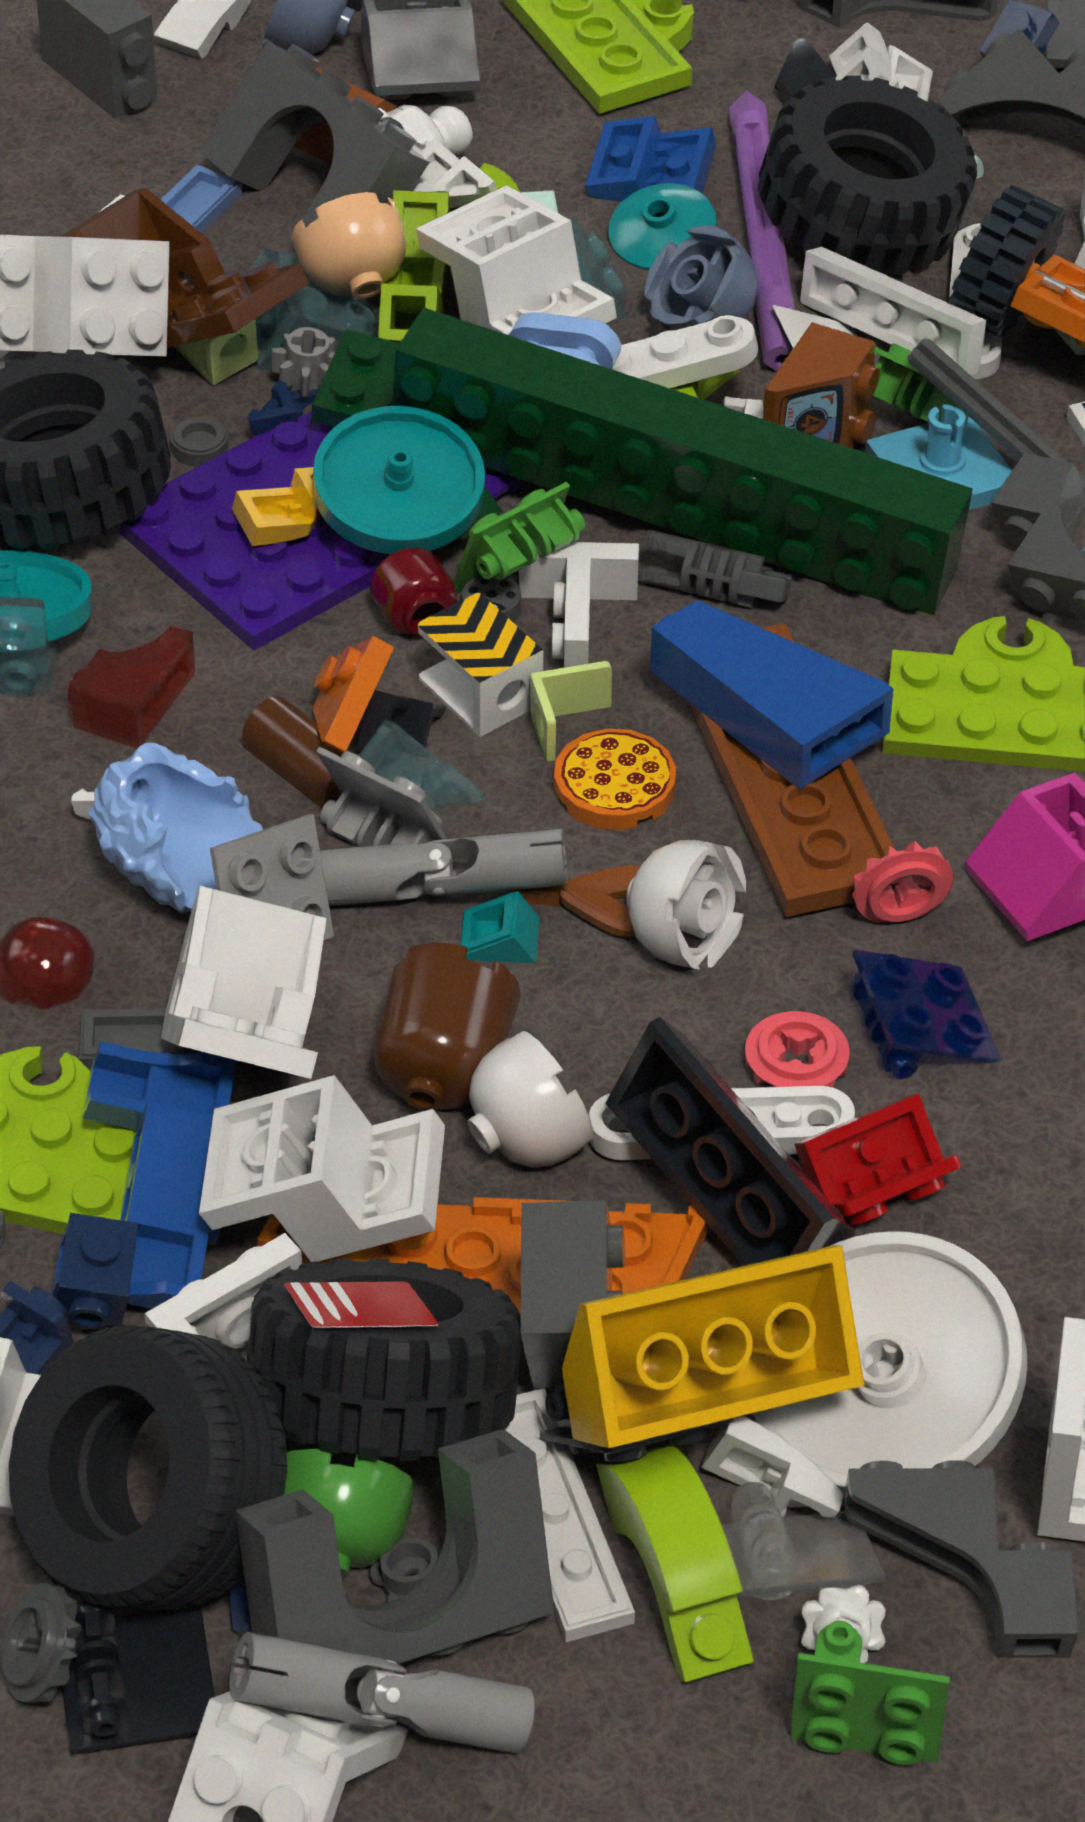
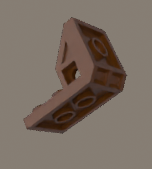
(200, 294)

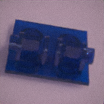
(919, 1010)

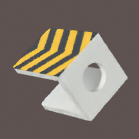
(484, 665)

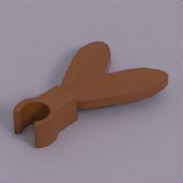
(592, 898)

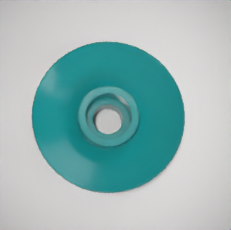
(654, 218)

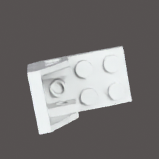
(246, 982)

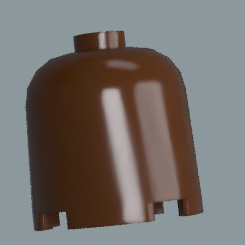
(441, 1023)

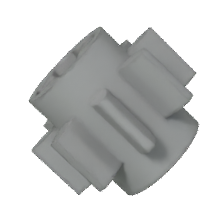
(303, 359)

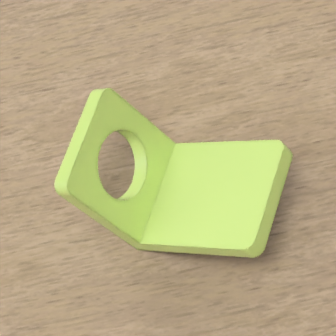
(223, 355)
(567, 692)

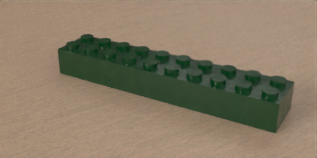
(688, 462)

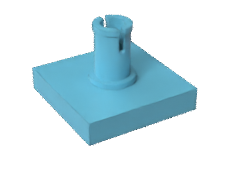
(947, 451)

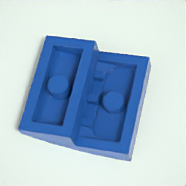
(638, 155)

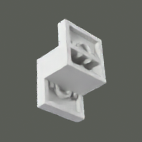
(512, 261)
(83, 295)
(323, 1169)

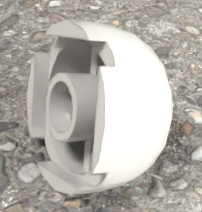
(688, 890)
(524, 1105)

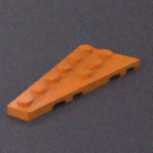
(487, 1244)

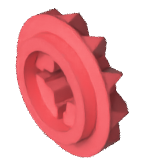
(914, 896)
(800, 1034)

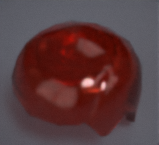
(44, 962)

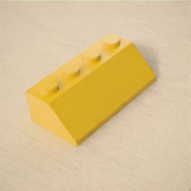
(711, 1348)

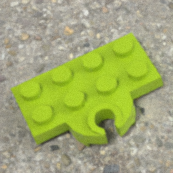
(613, 47)
(991, 700)
(52, 1155)

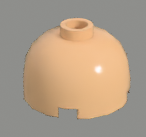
(352, 245)

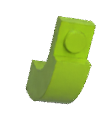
(421, 276)
(686, 1555)

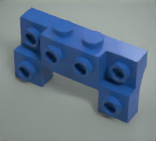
(171, 1110)

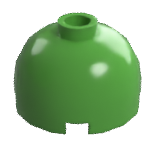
(367, 1502)

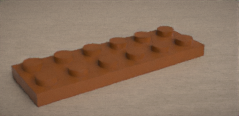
(807, 836)

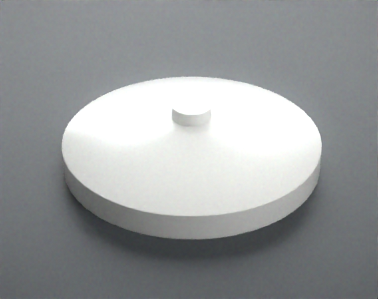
(935, 1359)

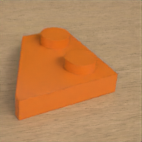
(346, 689)

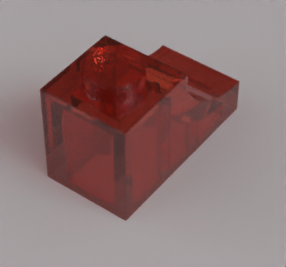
(131, 690)

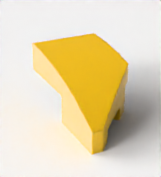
(278, 513)

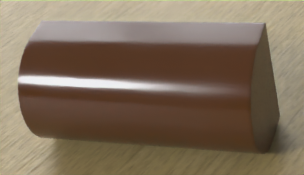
(288, 745)

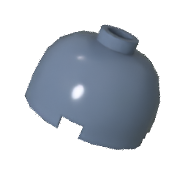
(308, 23)
(701, 279)

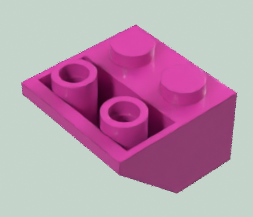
(1036, 858)

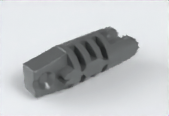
(715, 572)

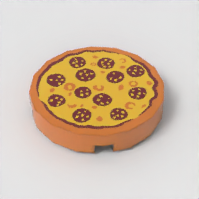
(614, 778)

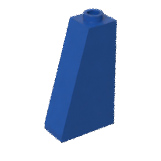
(769, 692)

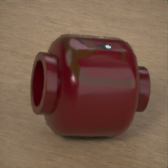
(411, 588)

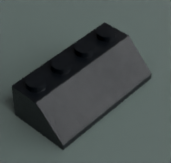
(720, 1152)

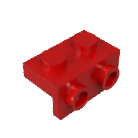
(877, 1159)

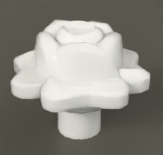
(848, 1606)

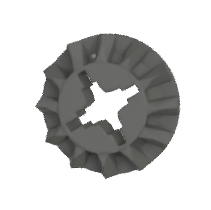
(40, 1643)

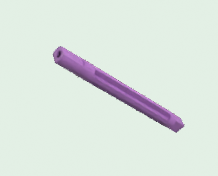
(765, 241)

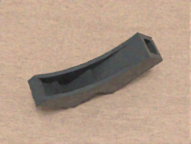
(1017, 80)

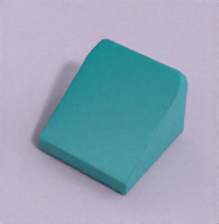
(501, 930)

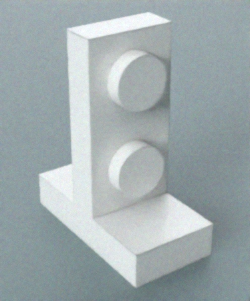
(573, 578)

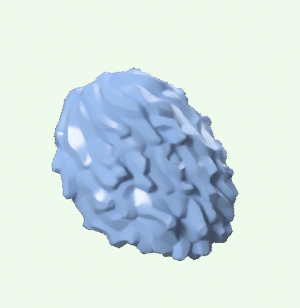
(162, 818)

